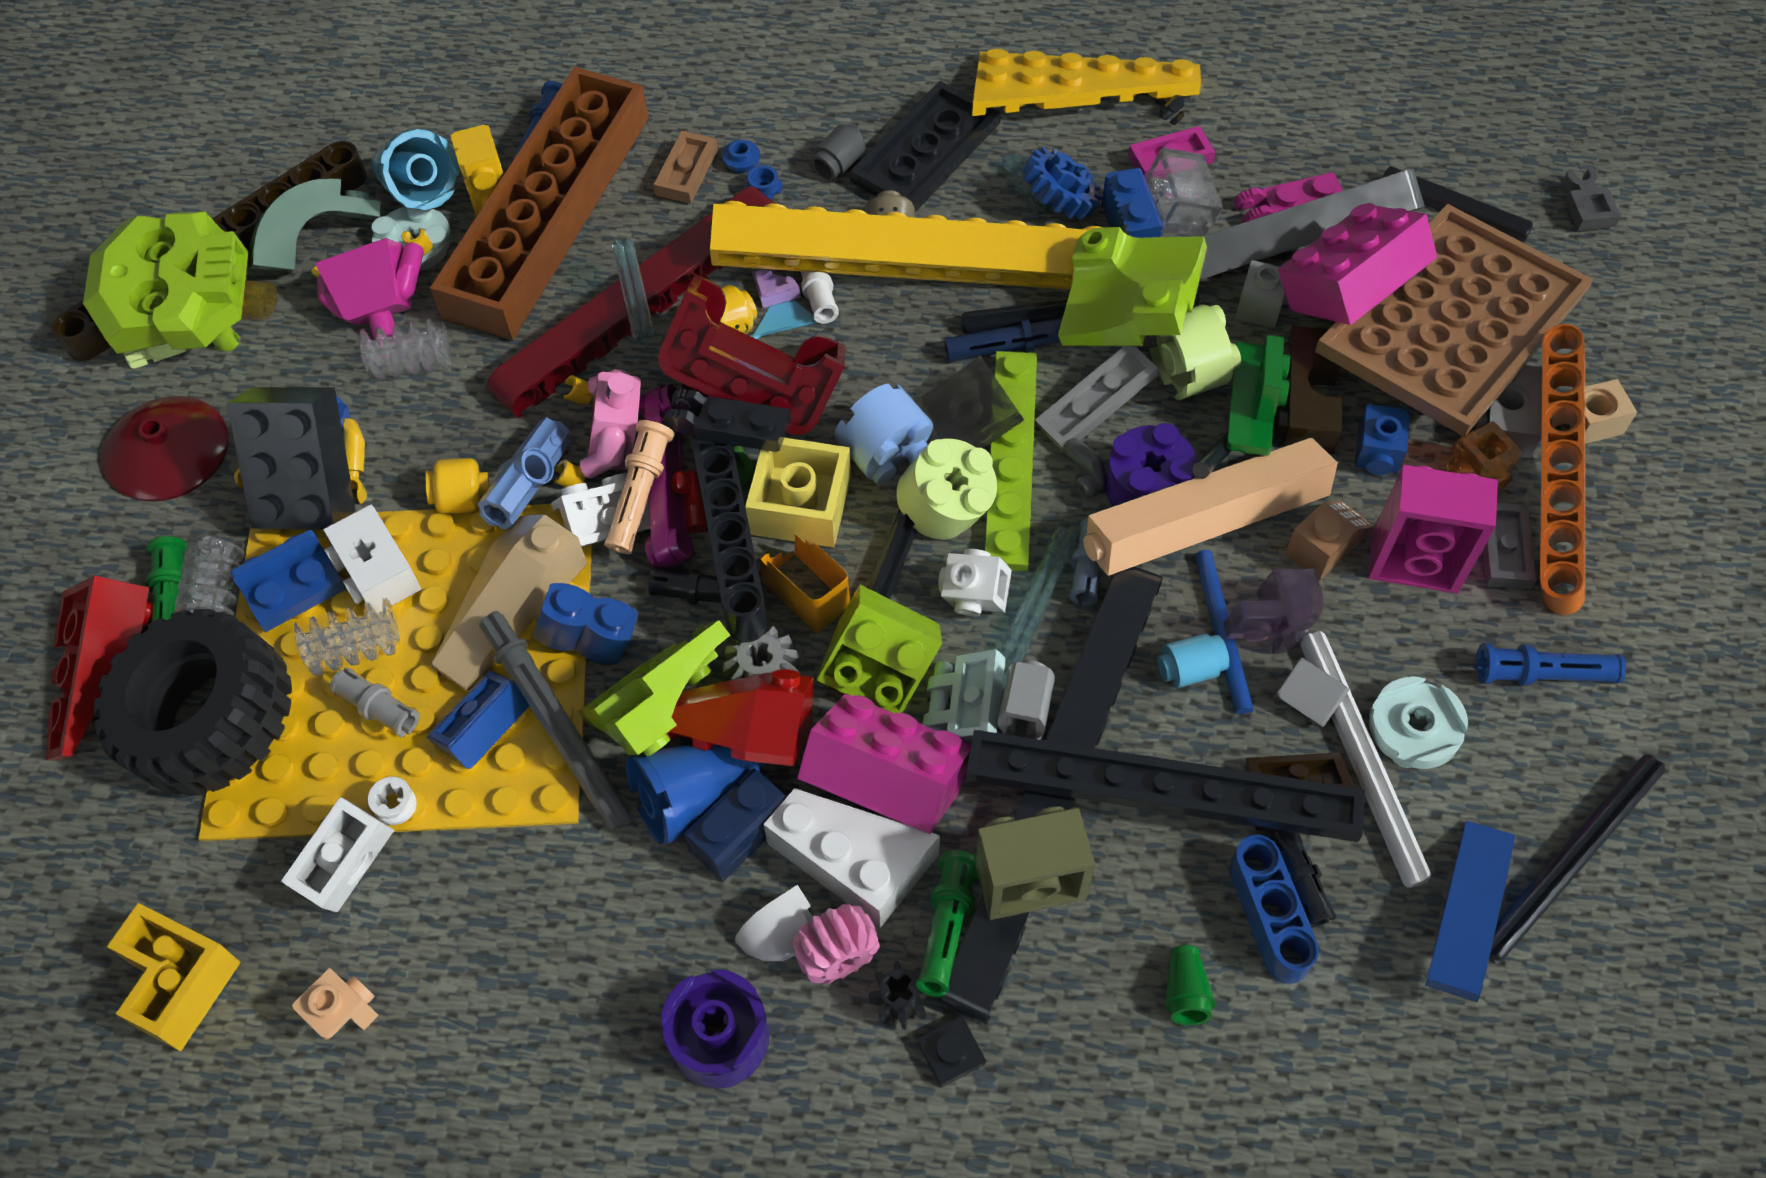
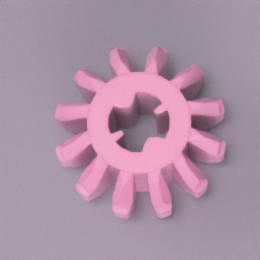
(835, 944)

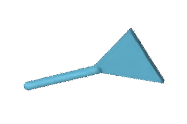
(783, 317)

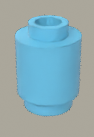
(1193, 660)

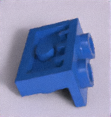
(287, 580)

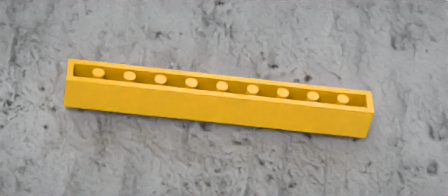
(893, 245)

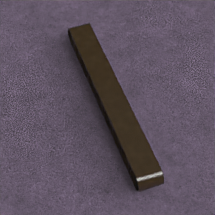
(338, 160)

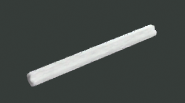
(1370, 770)

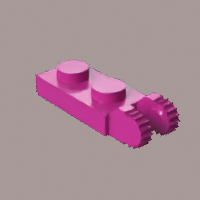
(1285, 195)

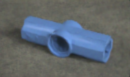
(524, 473)

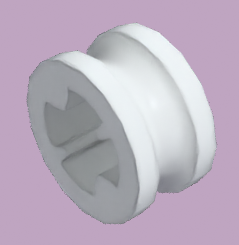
(378, 795)

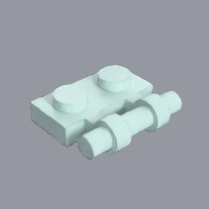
(973, 692)

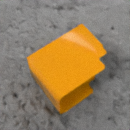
(816, 612)

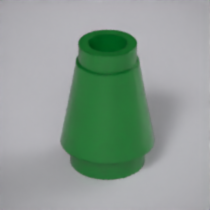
(1188, 987)

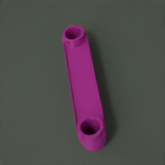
(669, 540)

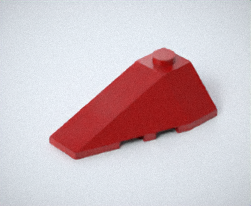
(93, 625)
(755, 716)

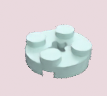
(413, 220)
(1407, 745)

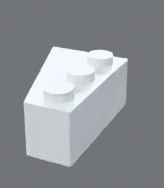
(852, 851)

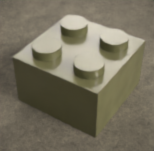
(1034, 862)

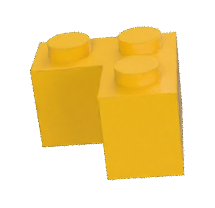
(179, 978)

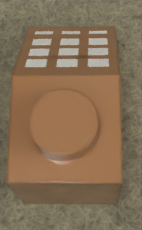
(1327, 536)

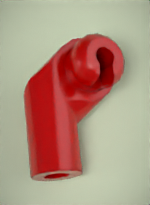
(688, 485)

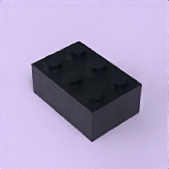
(291, 457)

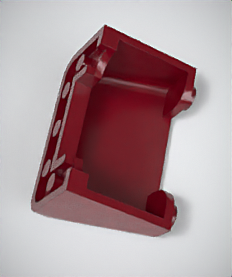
(741, 368)

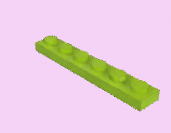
(1013, 464)

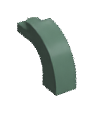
(279, 226)

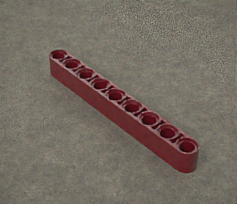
(603, 321)

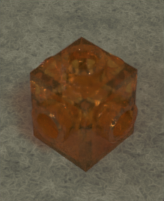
(1485, 453)

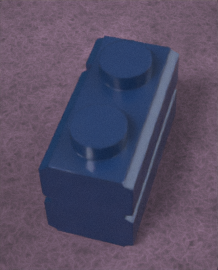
(734, 825)

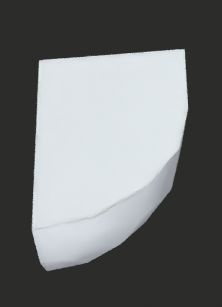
(773, 927)

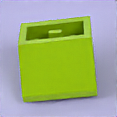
(880, 650)

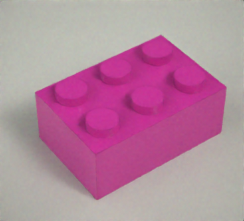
(1357, 263)
(1433, 528)
(885, 762)

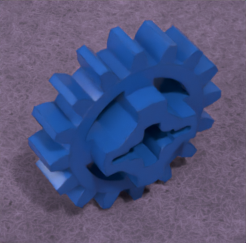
(1062, 183)

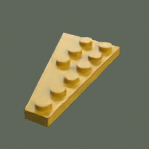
(1075, 80)

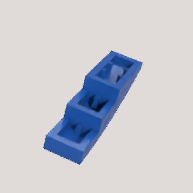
(1471, 912)

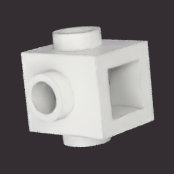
(975, 582)

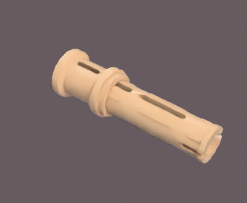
(642, 467)

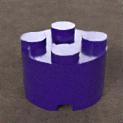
(1147, 462)
(705, 1002)

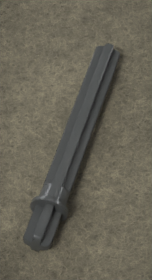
(584, 766)

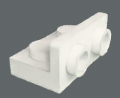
(592, 510)

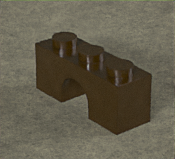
(1307, 411)

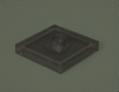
(970, 407)

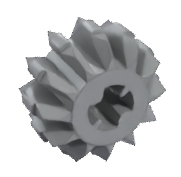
(769, 648)

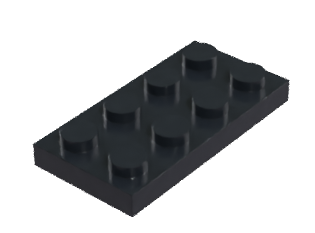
(925, 146)

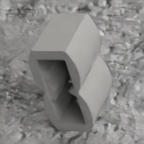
(1026, 700)

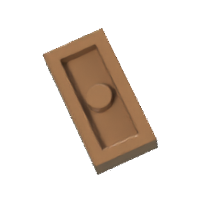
(686, 167)

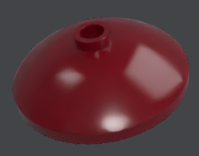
(164, 448)

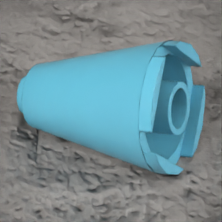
(417, 169)

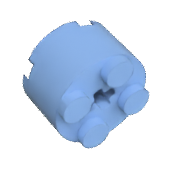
(884, 432)

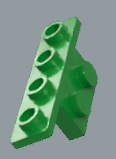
(1255, 393)

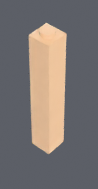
(1209, 506)

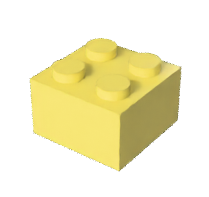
(799, 492)

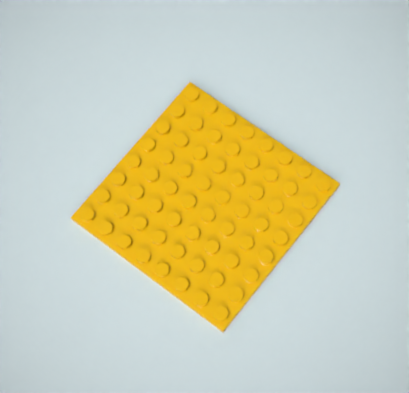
(338, 753)

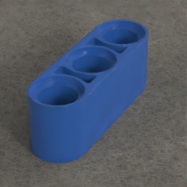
(1277, 887)

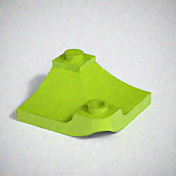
(1130, 287)
(642, 703)

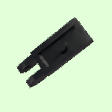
(728, 420)

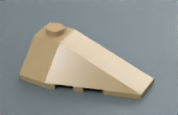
(513, 583)

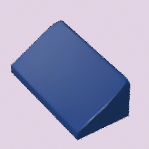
(479, 719)

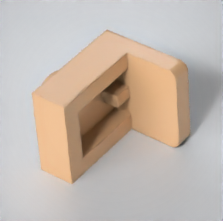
(333, 1002)

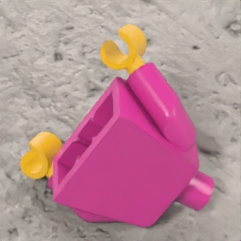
(372, 280)

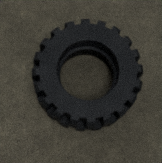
(157, 676)

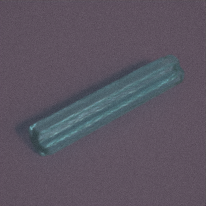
(633, 289)

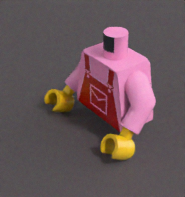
(611, 426)

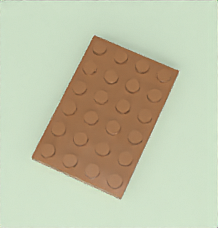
(1460, 323)

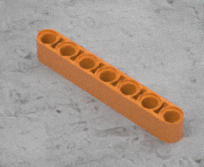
(1564, 485)

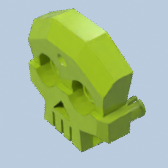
(167, 283)

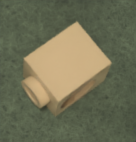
(1606, 411)

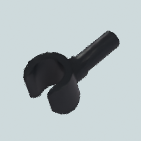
(1171, 106)

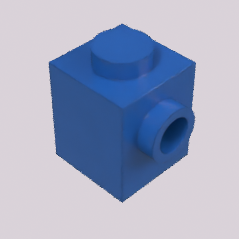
(1382, 439)

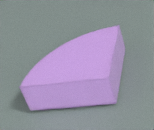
(775, 288)

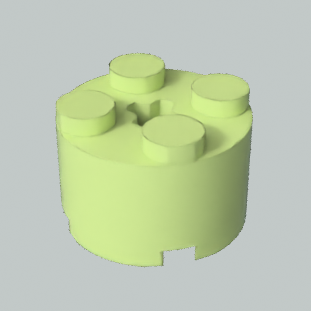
(1199, 356)
(947, 488)

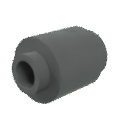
(838, 152)

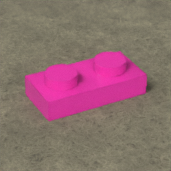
(1190, 140)

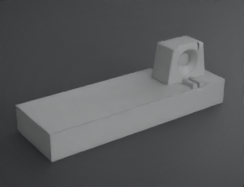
(1097, 396)

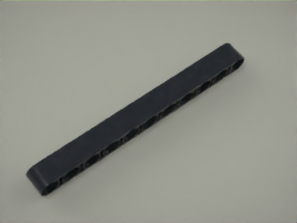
(1080, 721)

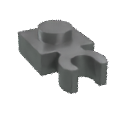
(1587, 204)

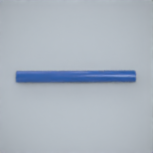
(1218, 614)

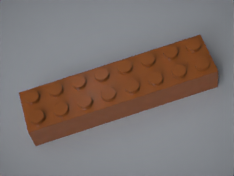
(540, 204)

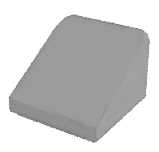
(1312, 691)

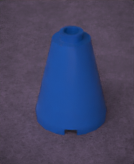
(682, 785)

